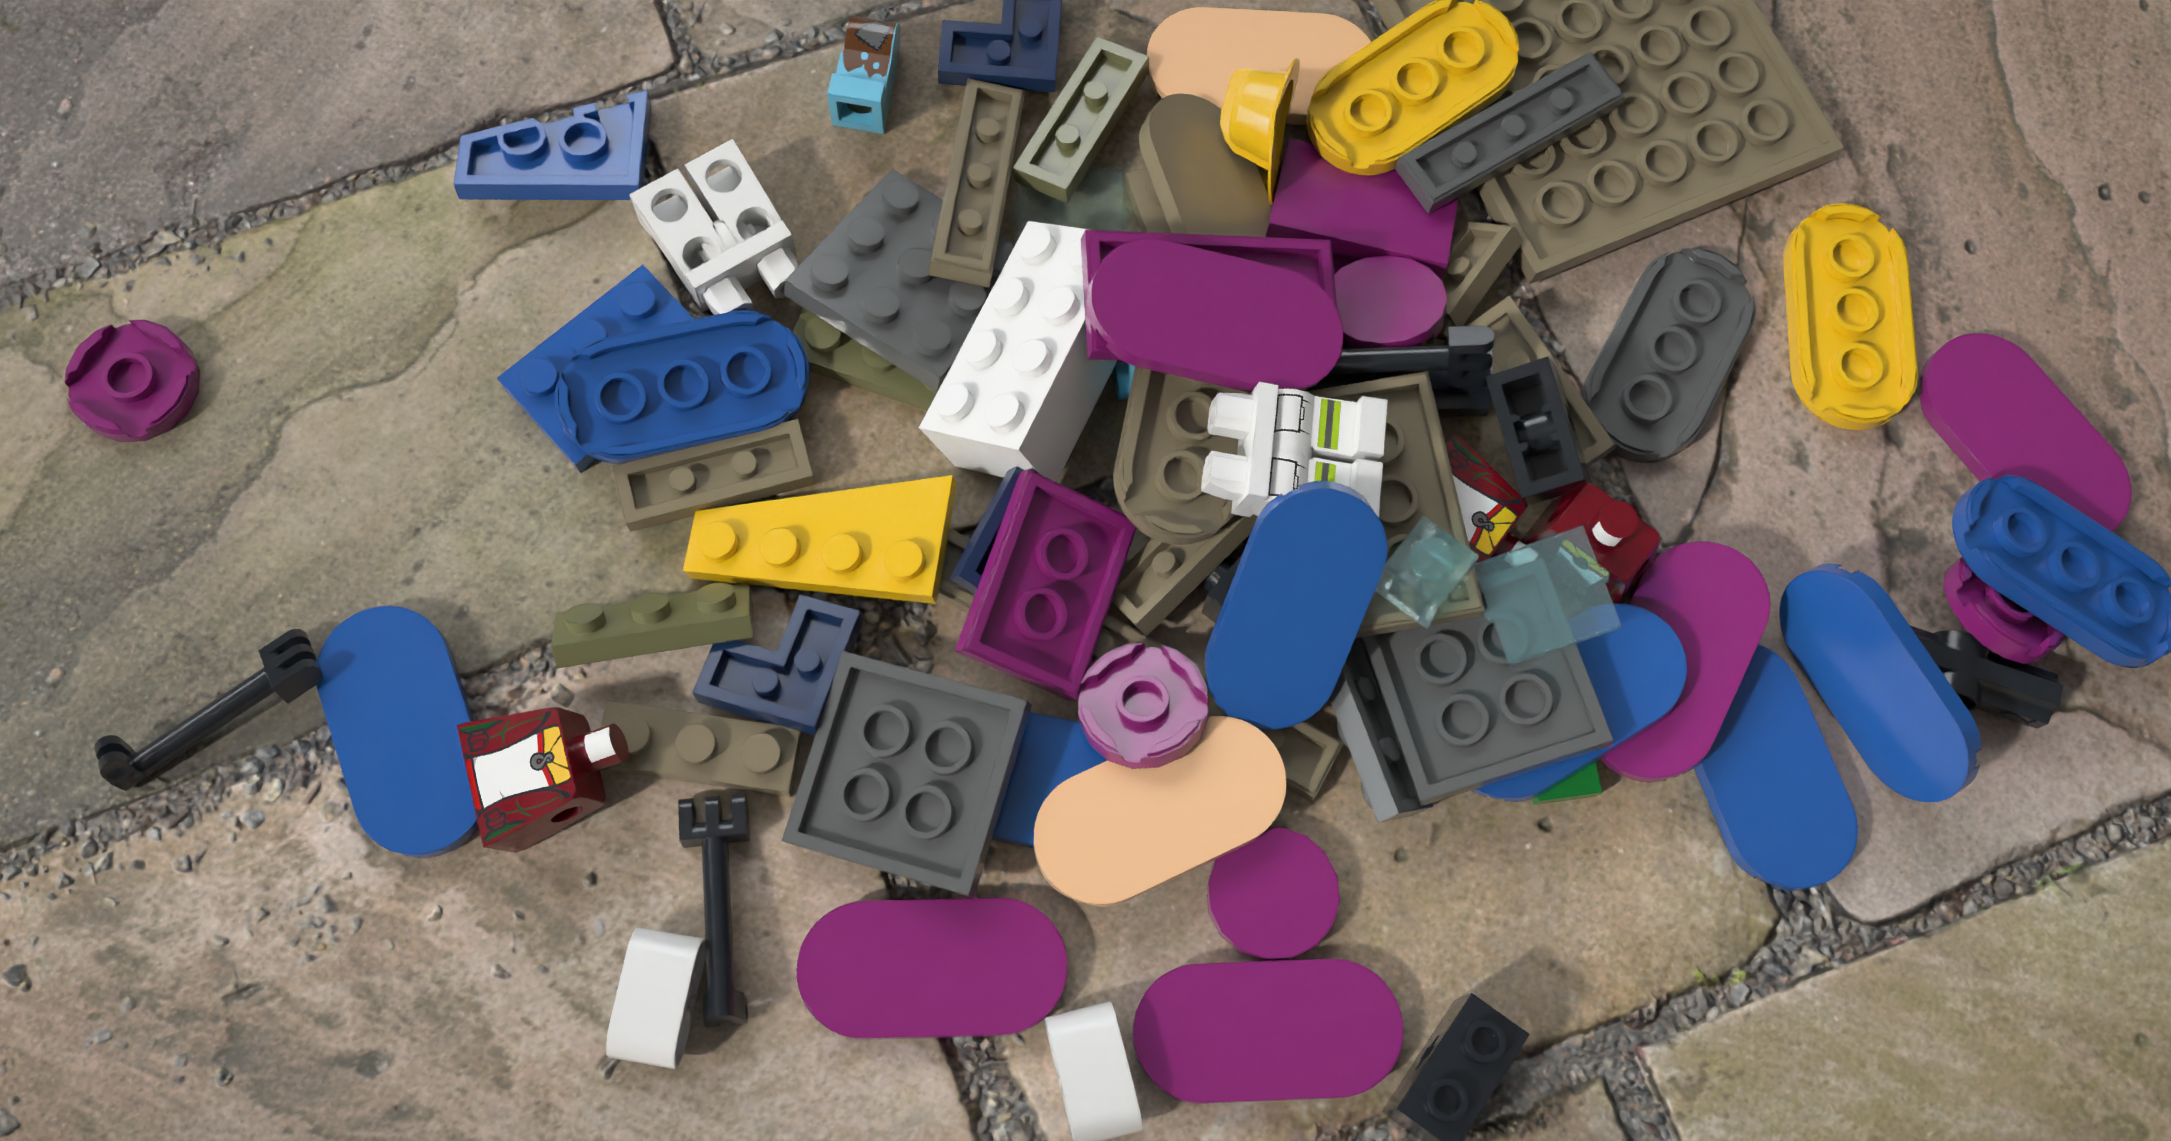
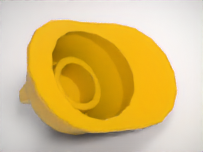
(1257, 115)

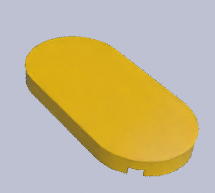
(1412, 85)
(1849, 317)

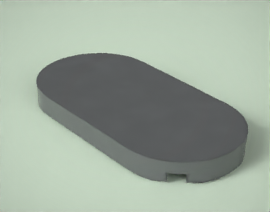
(1670, 353)

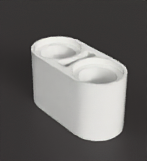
(656, 998)
(1093, 1073)

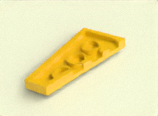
(844, 542)

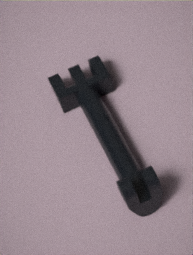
(1465, 358)
(287, 670)
(721, 1001)

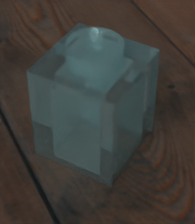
(1425, 572)

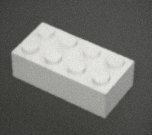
(1024, 367)

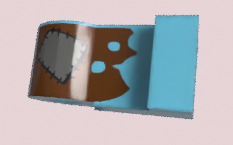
(865, 74)

